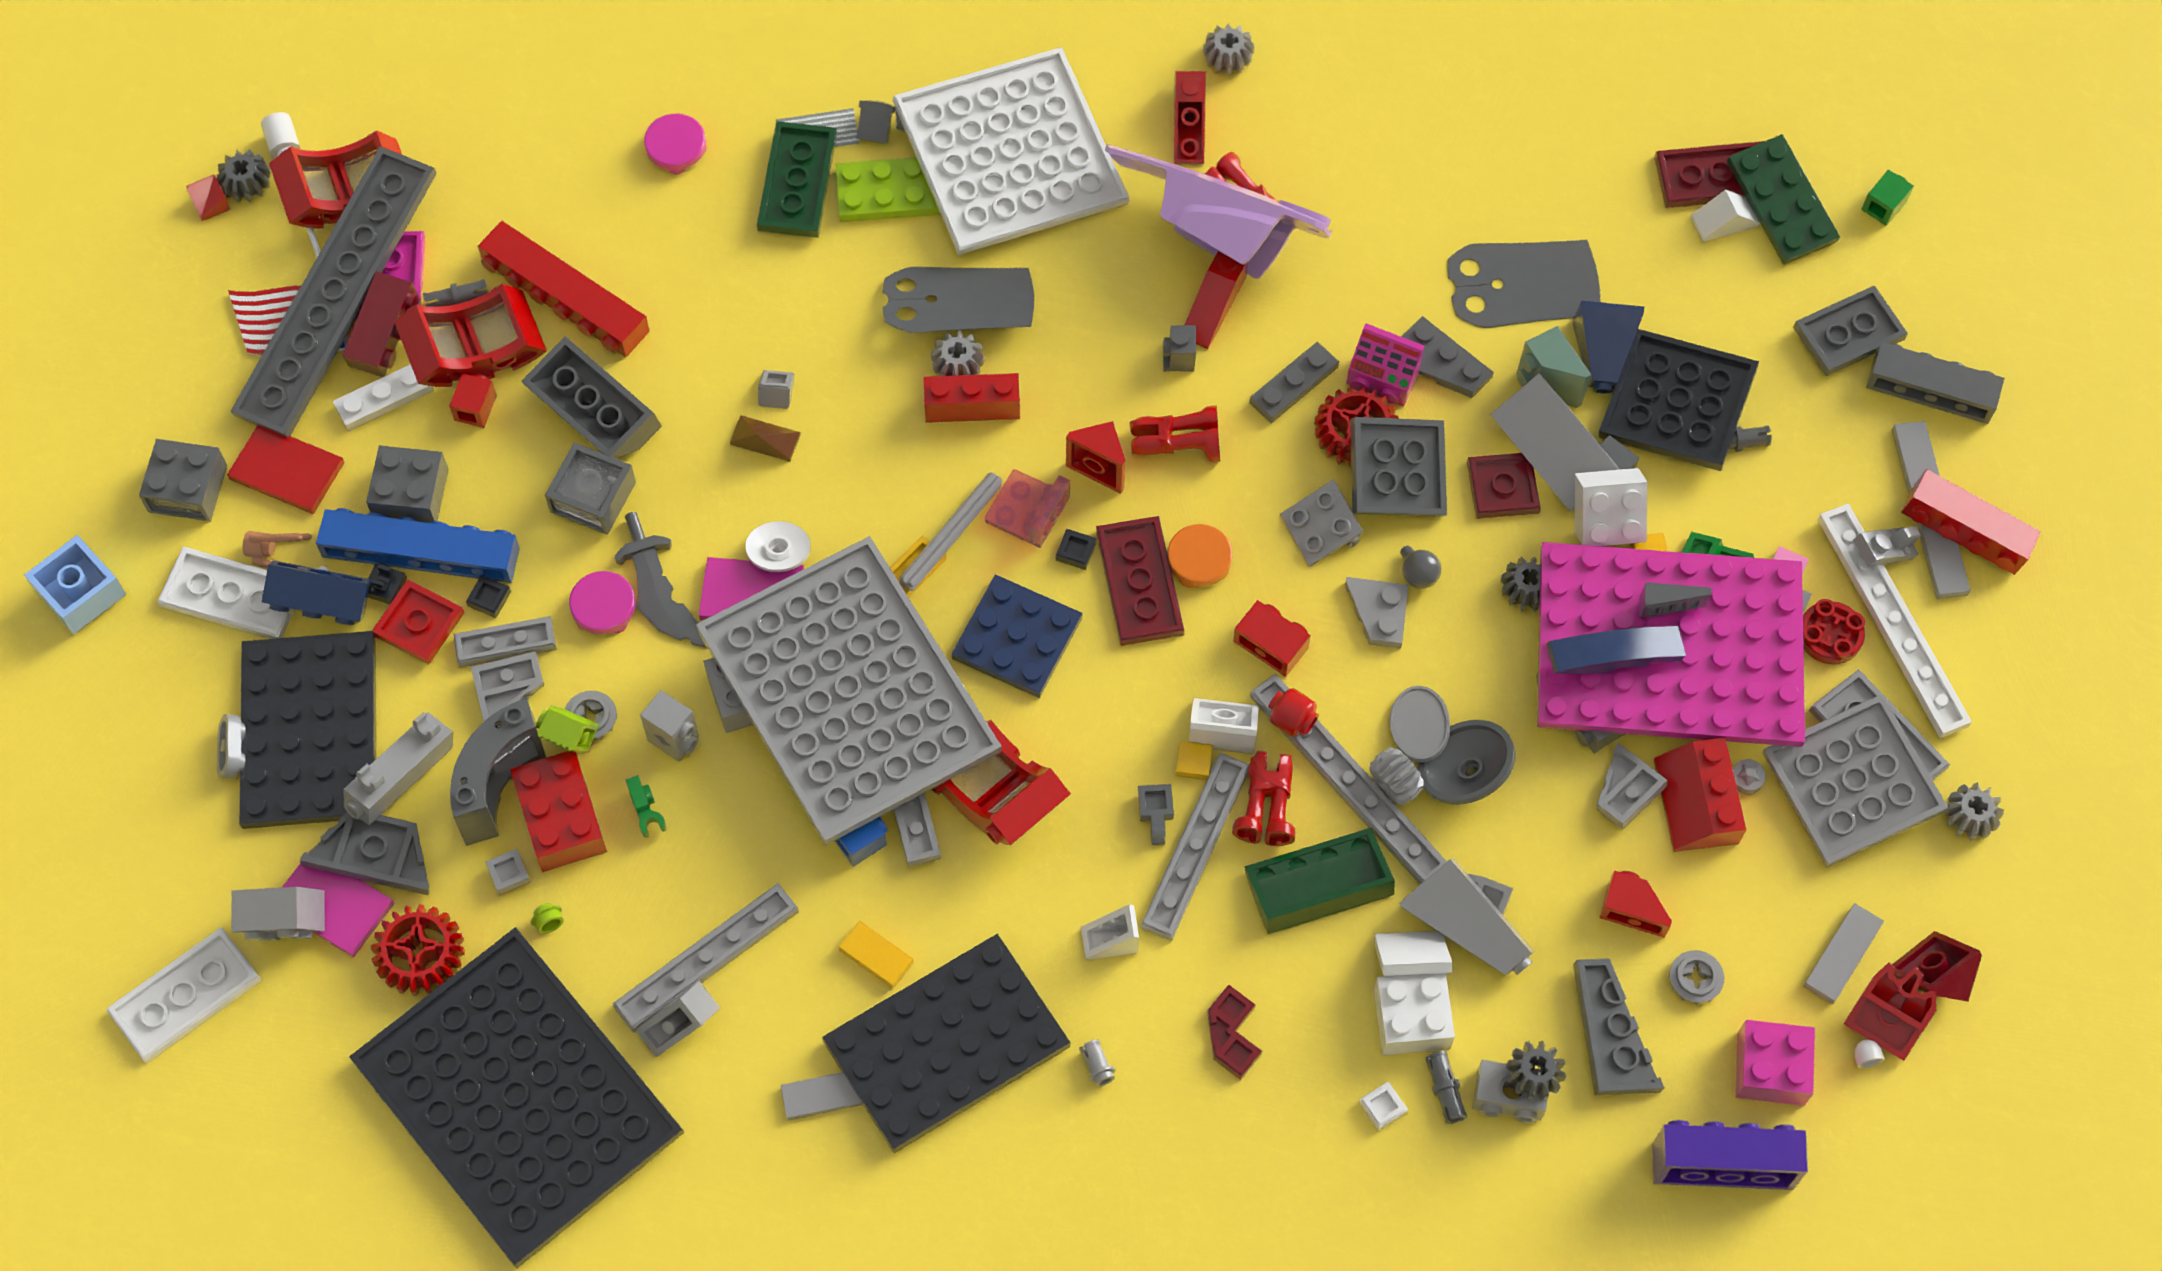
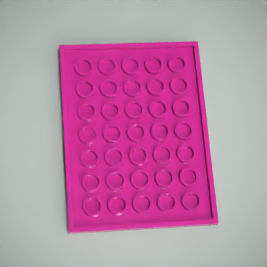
(1740, 649)

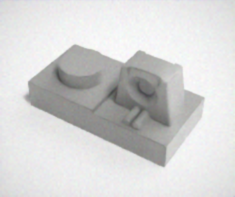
(1888, 545)

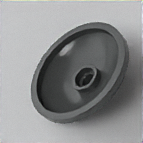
(1471, 765)

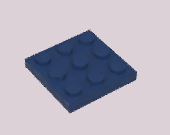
(1017, 636)

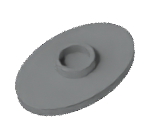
(1420, 724)

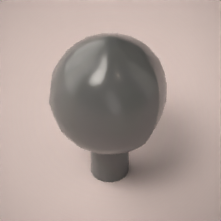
(1420, 567)

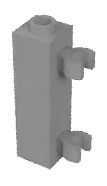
(397, 768)

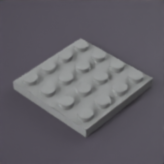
(1855, 781)

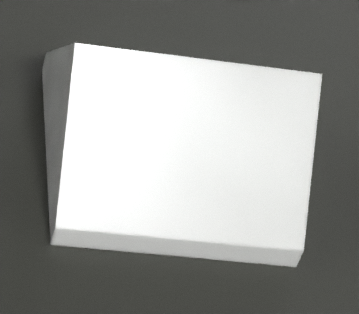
(1224, 725)

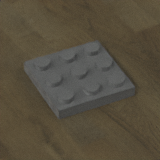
(1398, 467)

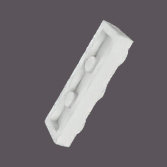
(380, 397)

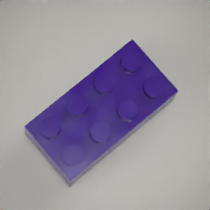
(1729, 1156)

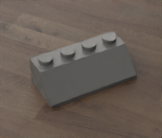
(591, 400)

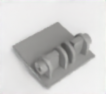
(1322, 523)

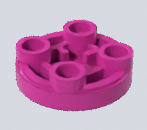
(675, 142)
(602, 603)

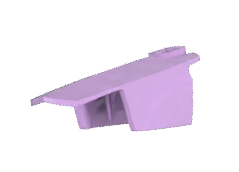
(1225, 215)

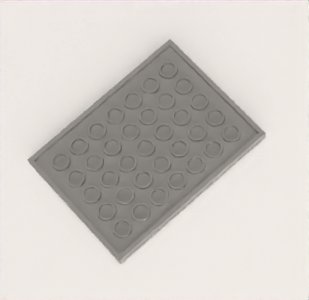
(848, 689)

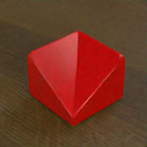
(208, 197)

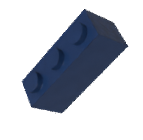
(315, 592)

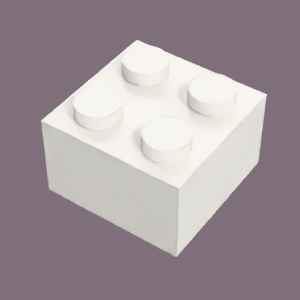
(1610, 507)
(1413, 1013)

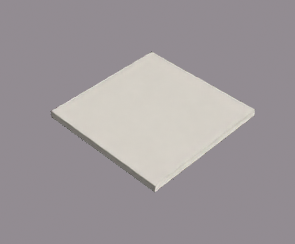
(1010, 150)

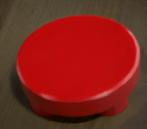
(1832, 632)

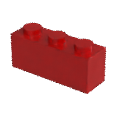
(971, 397)

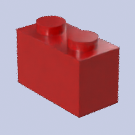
(1272, 637)

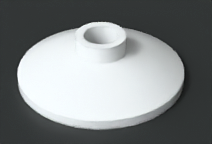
(778, 546)

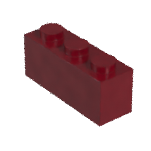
(375, 333)

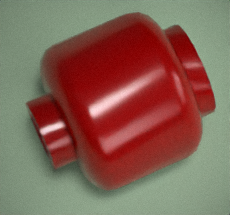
(1293, 712)

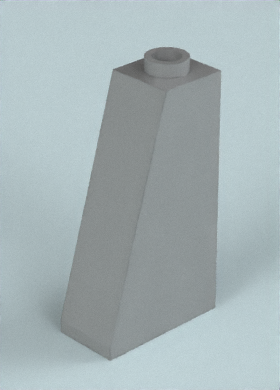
(1467, 916)

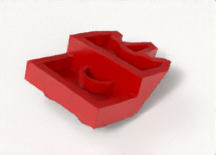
(1893, 1011)

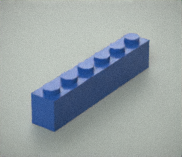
(417, 545)

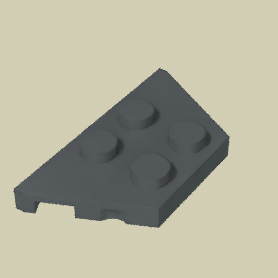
(379, 853)

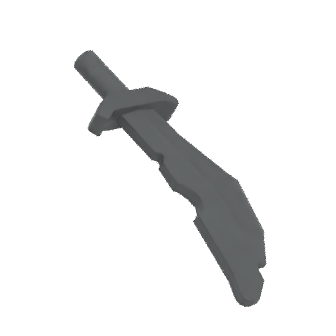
(653, 587)

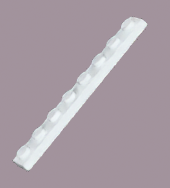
(1896, 625)

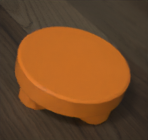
(1199, 555)

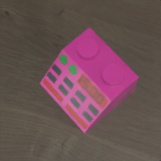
(1385, 364)

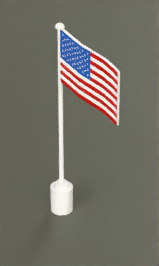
(263, 310)

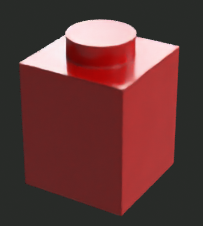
(473, 400)

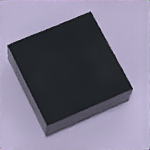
(1076, 549)
(488, 596)

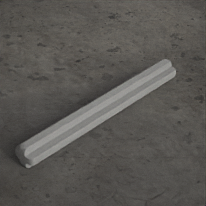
(950, 531)

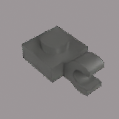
(1156, 806)

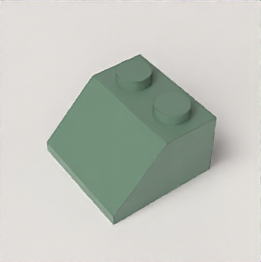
(1557, 363)

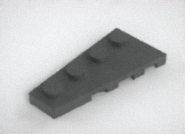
(1613, 1045)

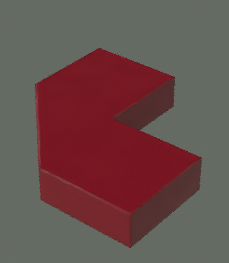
(1228, 1046)

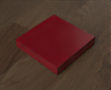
(1503, 485)

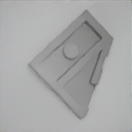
(506, 682)
(1628, 787)

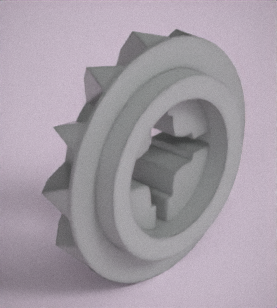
(597, 703)
(1706, 966)

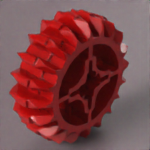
(1338, 412)
(392, 946)

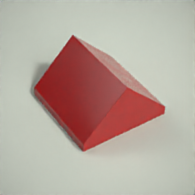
(1097, 455)

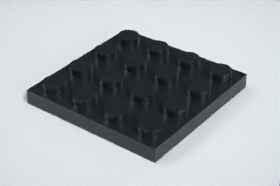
(1679, 399)

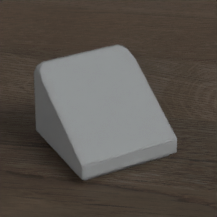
(775, 389)

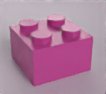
(1775, 1062)

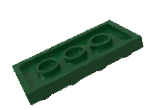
(797, 179)
(1783, 199)

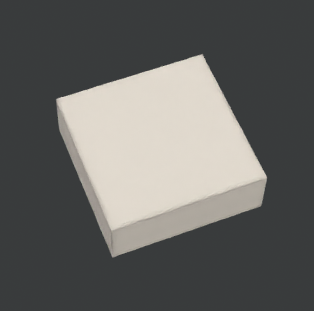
(1383, 1106)

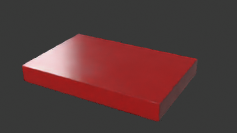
(286, 469)

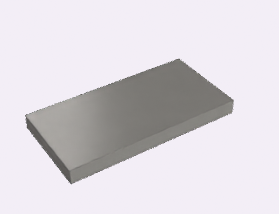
(1551, 437)
(1859, 689)

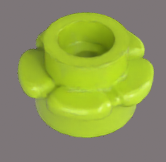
(547, 918)

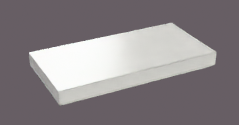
(222, 594)
(183, 995)

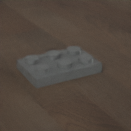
(1849, 330)

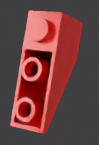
(1189, 116)

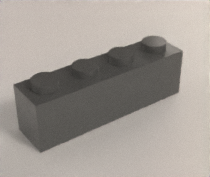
(1935, 382)

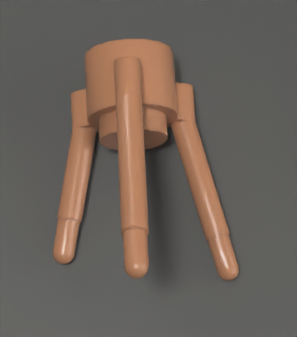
(261, 545)

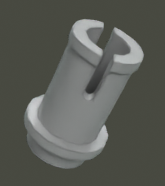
(1097, 1063)

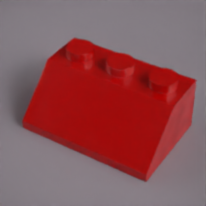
(1701, 796)

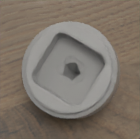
(1749, 776)

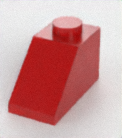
(1634, 904)

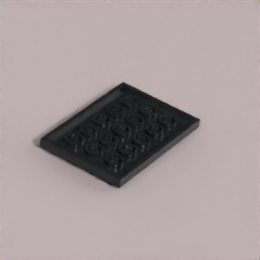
(306, 725)
(946, 1042)

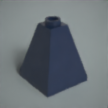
(1604, 339)

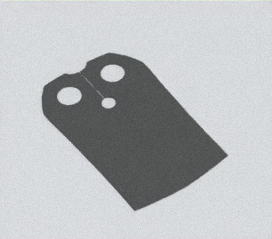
(1537, 280)
(964, 298)

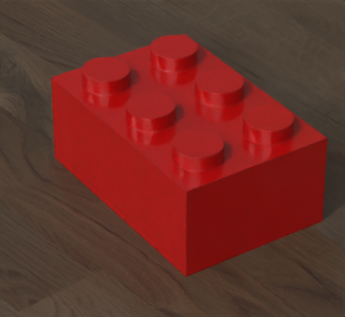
(558, 810)

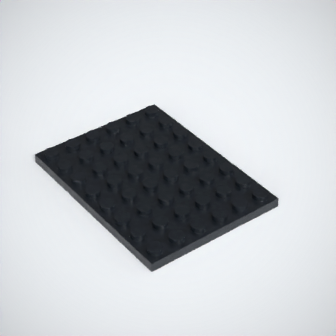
(516, 1096)

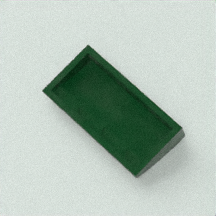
(1320, 880)

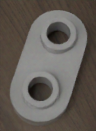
(229, 756)

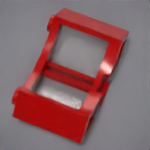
(321, 182)
(470, 337)
(1004, 793)

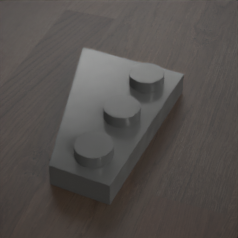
(1447, 360)

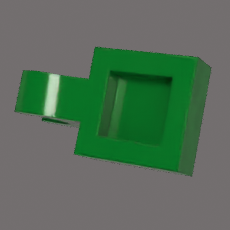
(642, 798)

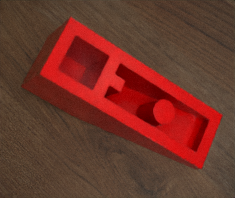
(1216, 297)

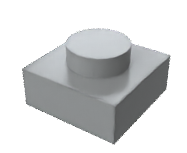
(508, 871)

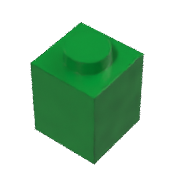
(1887, 197)

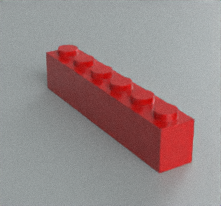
(563, 289)

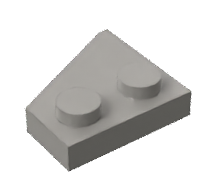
(1380, 609)

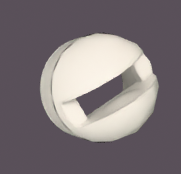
(1868, 1054)

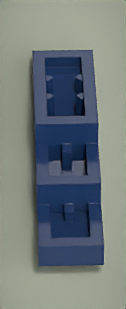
(1616, 649)

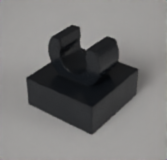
(385, 583)

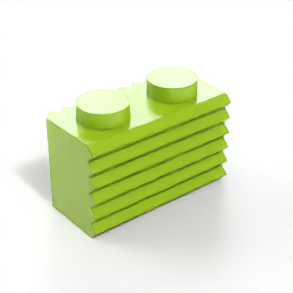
(566, 729)

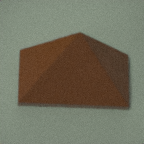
(765, 438)

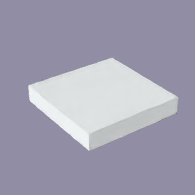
(1413, 953)

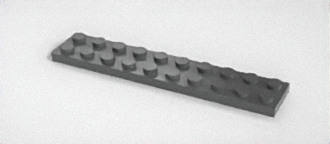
(333, 292)

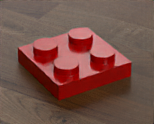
(418, 621)

